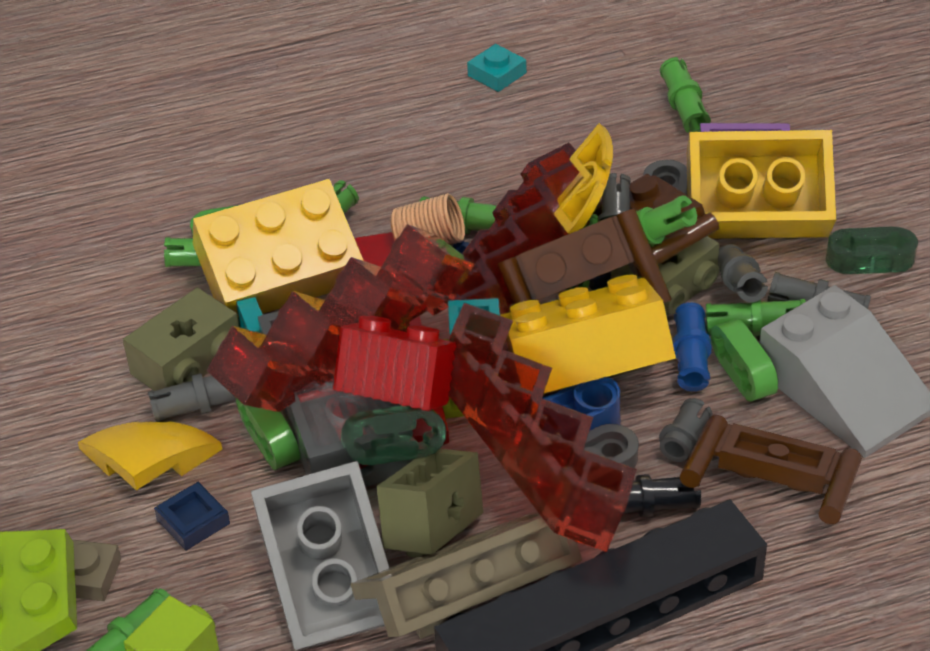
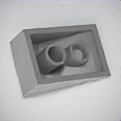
(846, 371)
(318, 543)

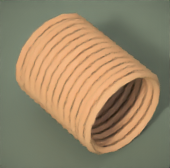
(436, 215)

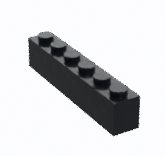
(619, 589)

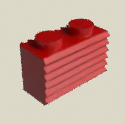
(394, 364)

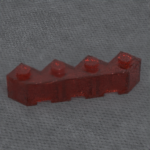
(521, 223)
(304, 339)
(533, 437)

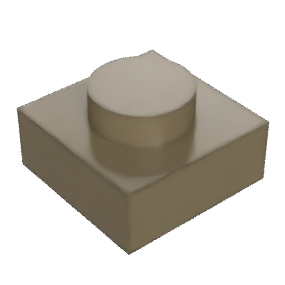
(95, 568)

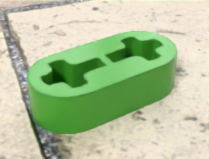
(744, 360)
(271, 435)

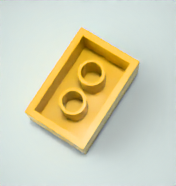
(764, 182)
(275, 247)
(593, 331)

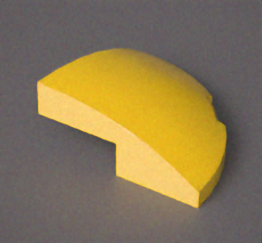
(583, 194)
(149, 449)

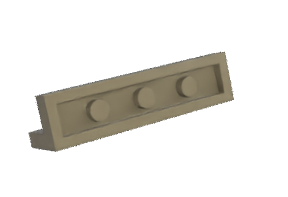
(466, 573)

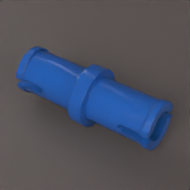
(691, 347)

